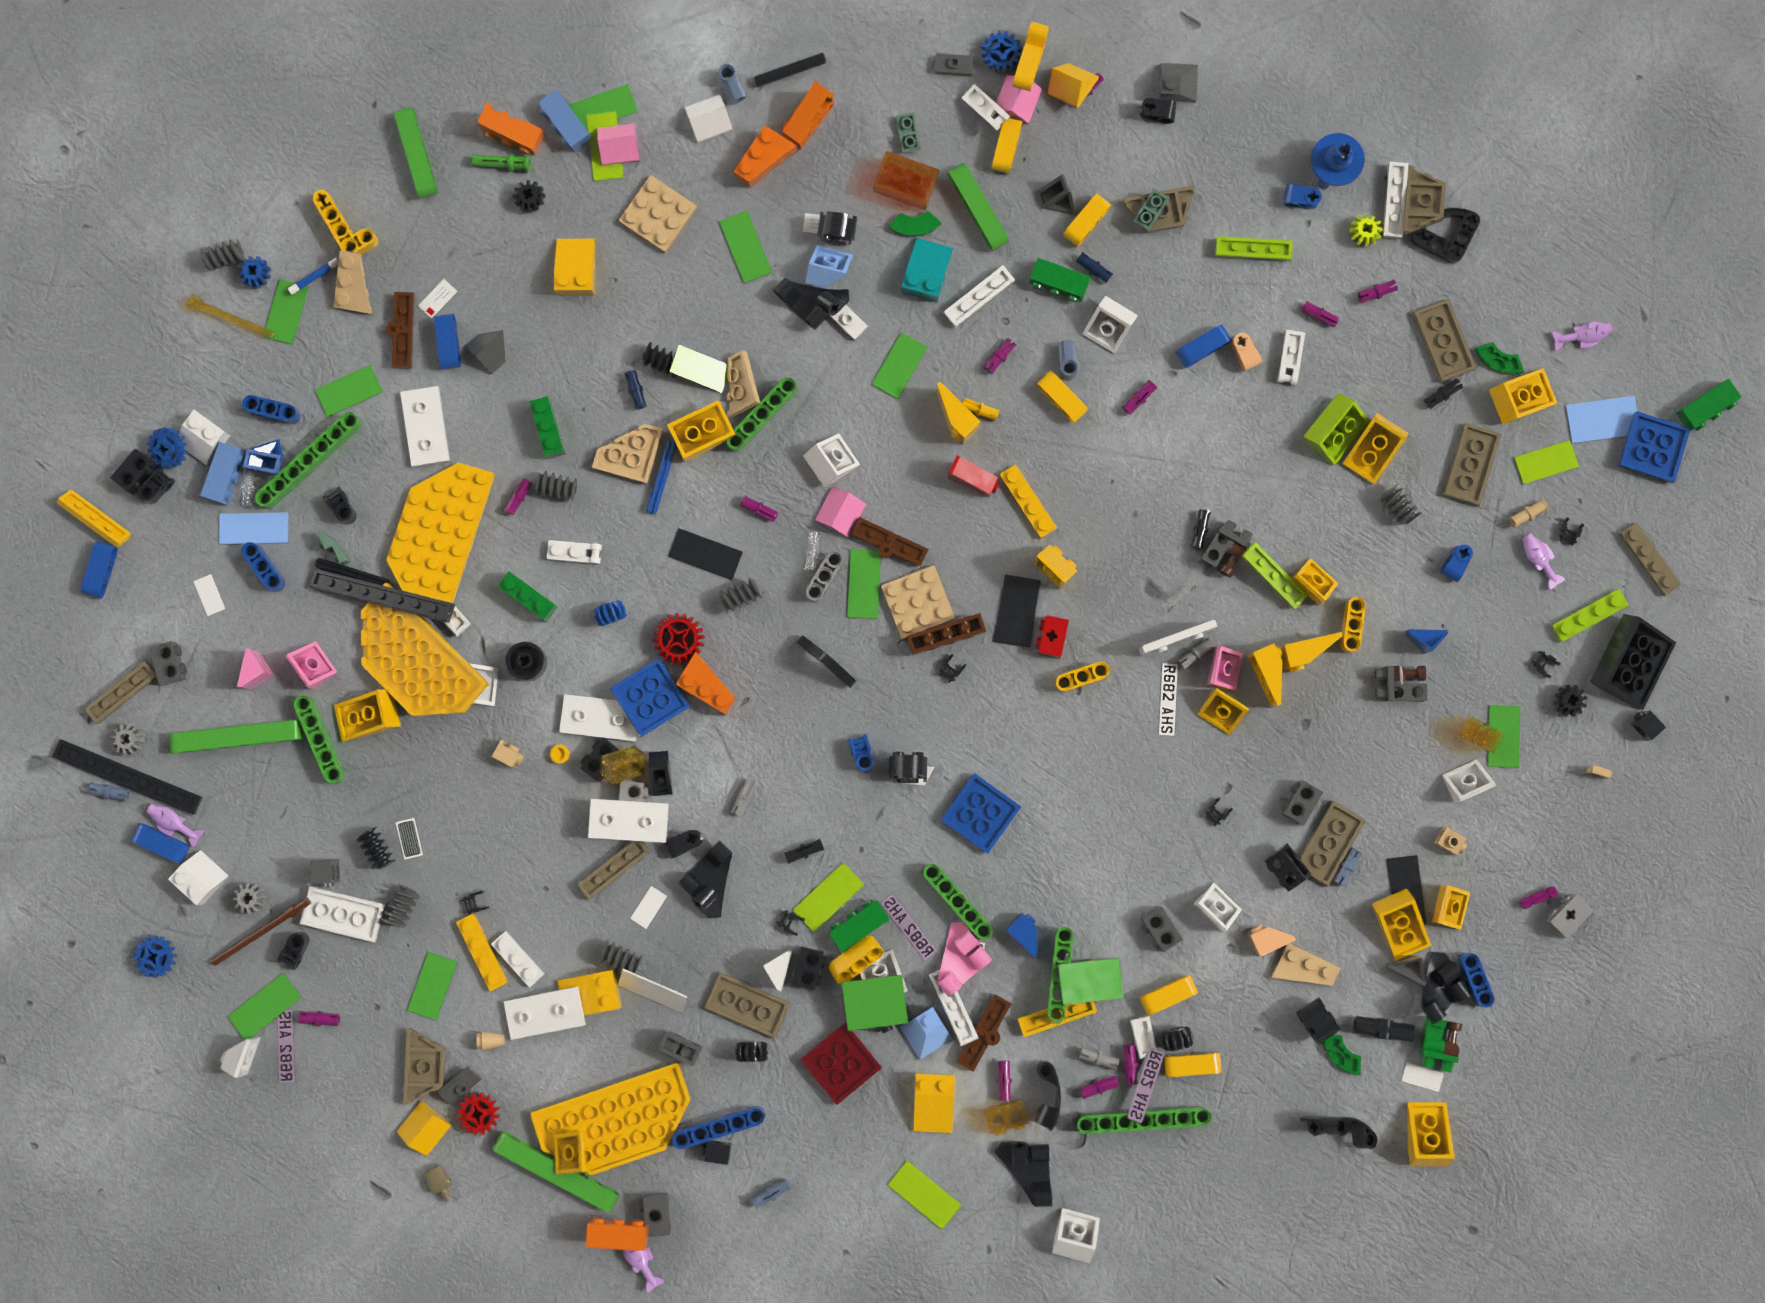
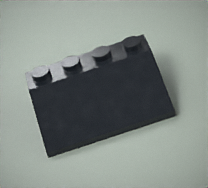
(1633, 661)

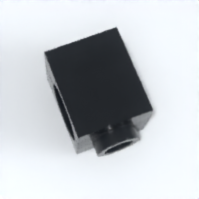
(1647, 725)
(717, 1152)

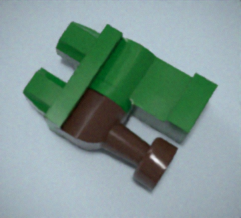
(1435, 1047)

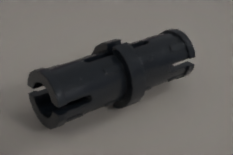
(1443, 393)
(1200, 529)
(804, 851)

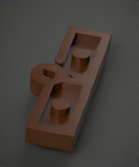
(402, 330)
(889, 542)
(986, 1032)

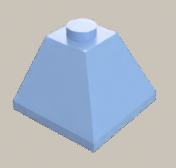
(827, 266)
(926, 1032)

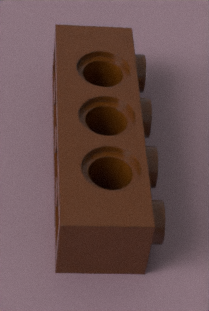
(946, 634)

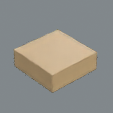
(1599, 771)

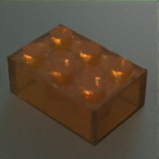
(906, 180)

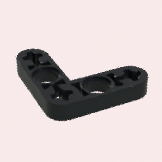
(826, 660)

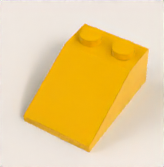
(575, 267)
(1522, 396)
(960, 420)
(701, 430)
(1375, 448)
(1055, 565)
(1303, 652)
(1268, 669)
(367, 715)
(1401, 924)
(597, 991)
(933, 1102)
(1429, 1135)

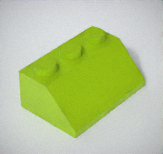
(1336, 428)

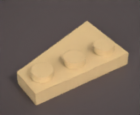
(350, 284)
(743, 390)
(1304, 967)

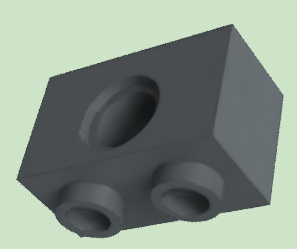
(660, 1203)

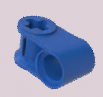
(1299, 196)
(1456, 565)
(861, 751)

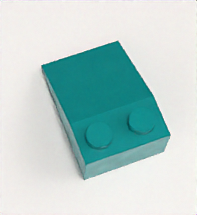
(926, 269)

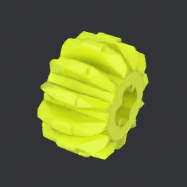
(1365, 223)

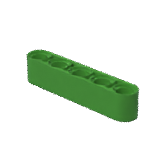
(416, 152)
(978, 206)
(766, 406)
(311, 734)
(966, 906)
(1055, 983)

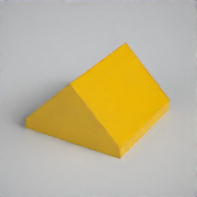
(1071, 84)
(1315, 582)
(1222, 711)
(1451, 907)
(423, 1128)
(570, 1152)

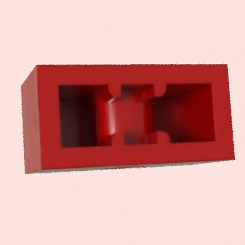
(1055, 647)

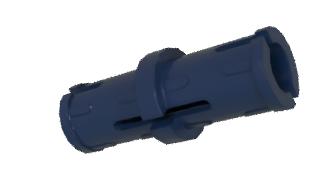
(1094, 267)
(635, 389)

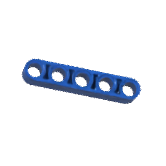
(708, 1126)

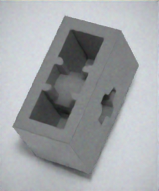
(1579, 913)

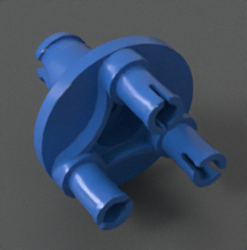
(1329, 165)

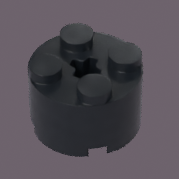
(837, 227)
(526, 650)
(908, 767)
(1318, 1021)

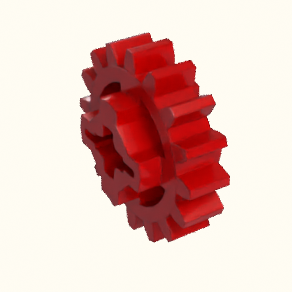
(480, 1122)

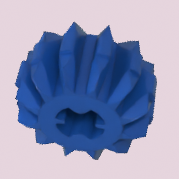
(261, 269)
(609, 613)

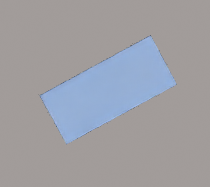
(253, 527)

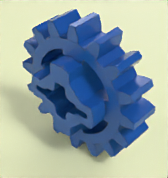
(1008, 49)
(167, 438)
(158, 963)

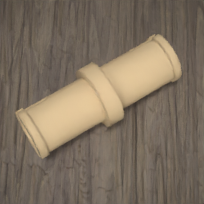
(1528, 513)

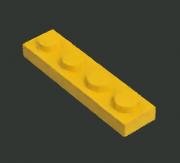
(1028, 501)
(94, 518)
(482, 952)
(1039, 1020)

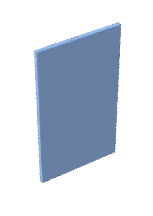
(1600, 419)

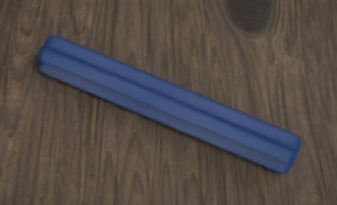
(661, 477)

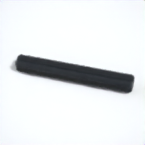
(790, 69)
(349, 572)

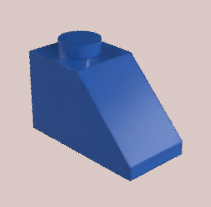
(1025, 932)

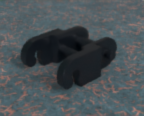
(1564, 529)
(1541, 669)
(956, 673)
(1212, 808)
(473, 896)
(787, 927)

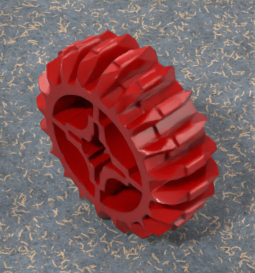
(671, 644)

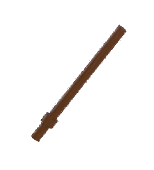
(292, 911)

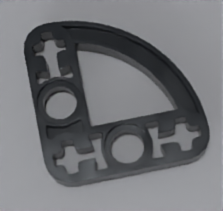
(1448, 246)

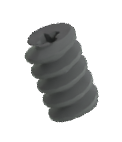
(222, 255)
(556, 486)
(1400, 505)
(739, 595)
(401, 906)
(619, 958)

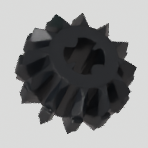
(530, 203)
(1568, 693)
(1176, 1038)
(751, 1051)

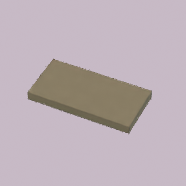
(1444, 340)
(1471, 464)
(1331, 842)
(747, 1005)

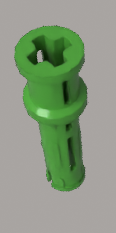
(479, 160)

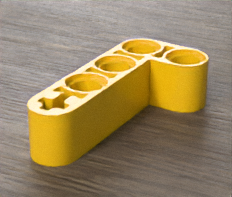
(1031, 56)
(340, 223)

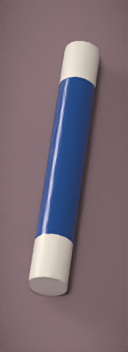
(313, 276)

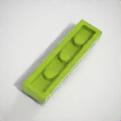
(1254, 248)
(1274, 575)
(1589, 615)

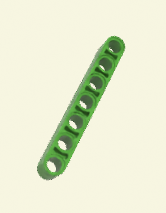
(299, 461)
(235, 736)
(1153, 1114)
(544, 1166)

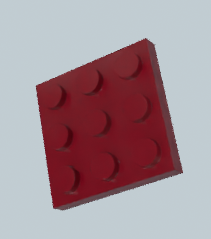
(841, 1063)

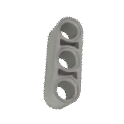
(824, 567)

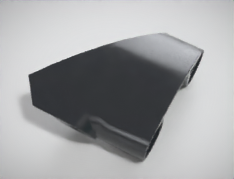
(811, 303)
(708, 881)
(1442, 987)
(1047, 1115)
(1361, 1133)
(1030, 1168)

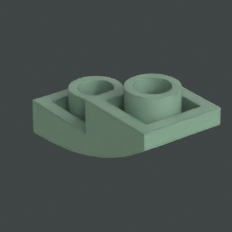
(908, 132)
(1151, 209)
(330, 544)

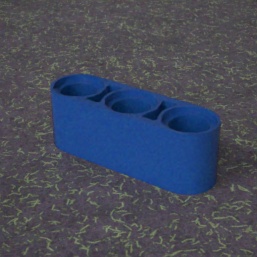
(447, 341)
(1203, 346)
(262, 409)
(255, 562)
(99, 569)
(160, 843)
(1468, 974)

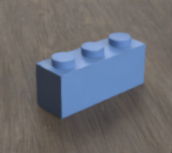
(564, 121)
(223, 473)

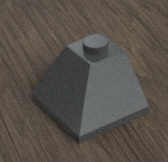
(1178, 82)

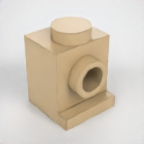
(508, 755)
(1444, 841)

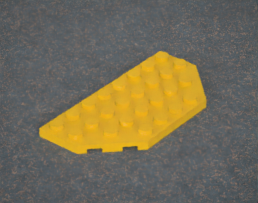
(439, 531)
(416, 663)
(620, 1119)

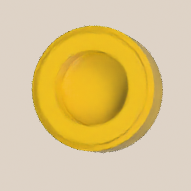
(559, 754)

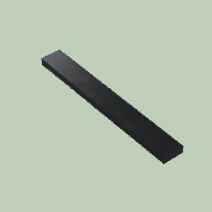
(382, 595)
(127, 776)

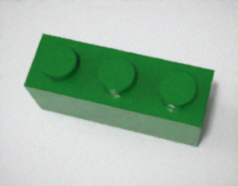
(1059, 280)
(1709, 405)
(547, 427)
(527, 596)
(858, 925)

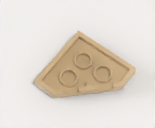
(630, 454)

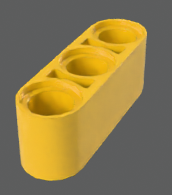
(1006, 145)
(1087, 220)
(1062, 397)
(1358, 617)
(1088, 670)
(855, 959)
(1168, 995)
(1192, 1064)

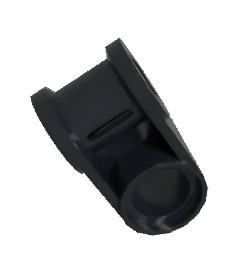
(1161, 110)
(156, 485)
(338, 503)
(680, 843)
(292, 953)

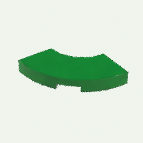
(915, 226)
(1499, 361)
(1341, 1055)

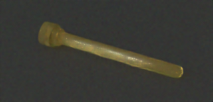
(195, 303)

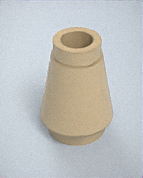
(489, 1040)

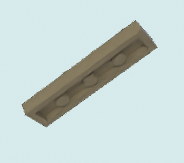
(1650, 559)
(121, 692)
(613, 868)

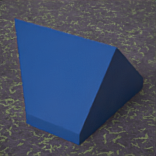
(264, 458)
(1426, 639)

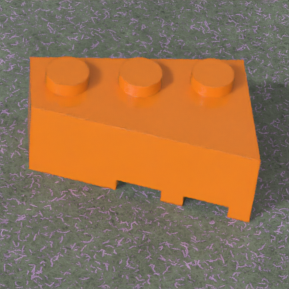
(808, 115)
(510, 130)
(763, 156)
(705, 685)
(617, 1234)

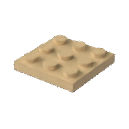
(658, 214)
(918, 602)

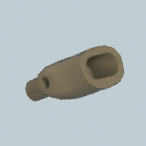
(439, 1182)

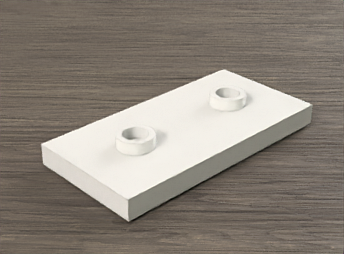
(425, 426)
(1194, 633)
(595, 718)
(628, 820)
(343, 914)
(544, 1013)

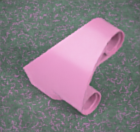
(961, 958)

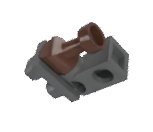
(1229, 543)
(1396, 685)

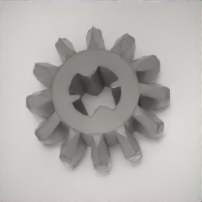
(121, 741)
(253, 904)

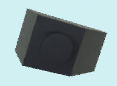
(660, 773)

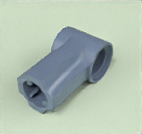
(731, 85)
(1067, 358)

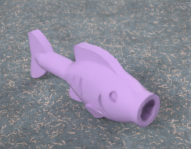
(1587, 335)
(1539, 555)
(169, 821)
(639, 1261)

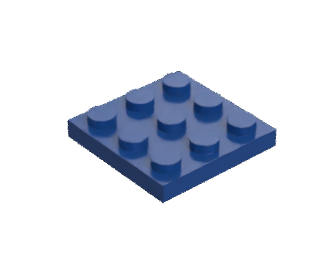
(1654, 447)
(649, 697)
(981, 813)

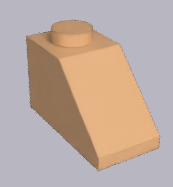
(1268, 939)

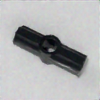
(1384, 1028)

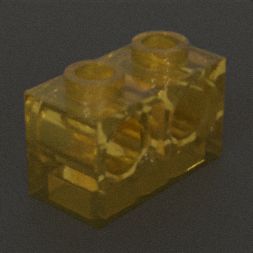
(1480, 734)
(623, 764)
(1004, 1111)

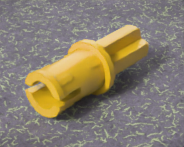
(981, 409)

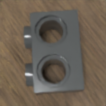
(163, 665)
(1306, 805)
(325, 872)
(1165, 926)
(680, 1048)

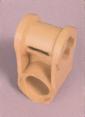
(1247, 353)

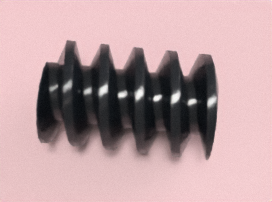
(658, 359)
(375, 849)

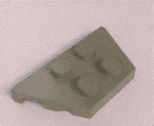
(1423, 201)
(1174, 212)
(423, 1066)

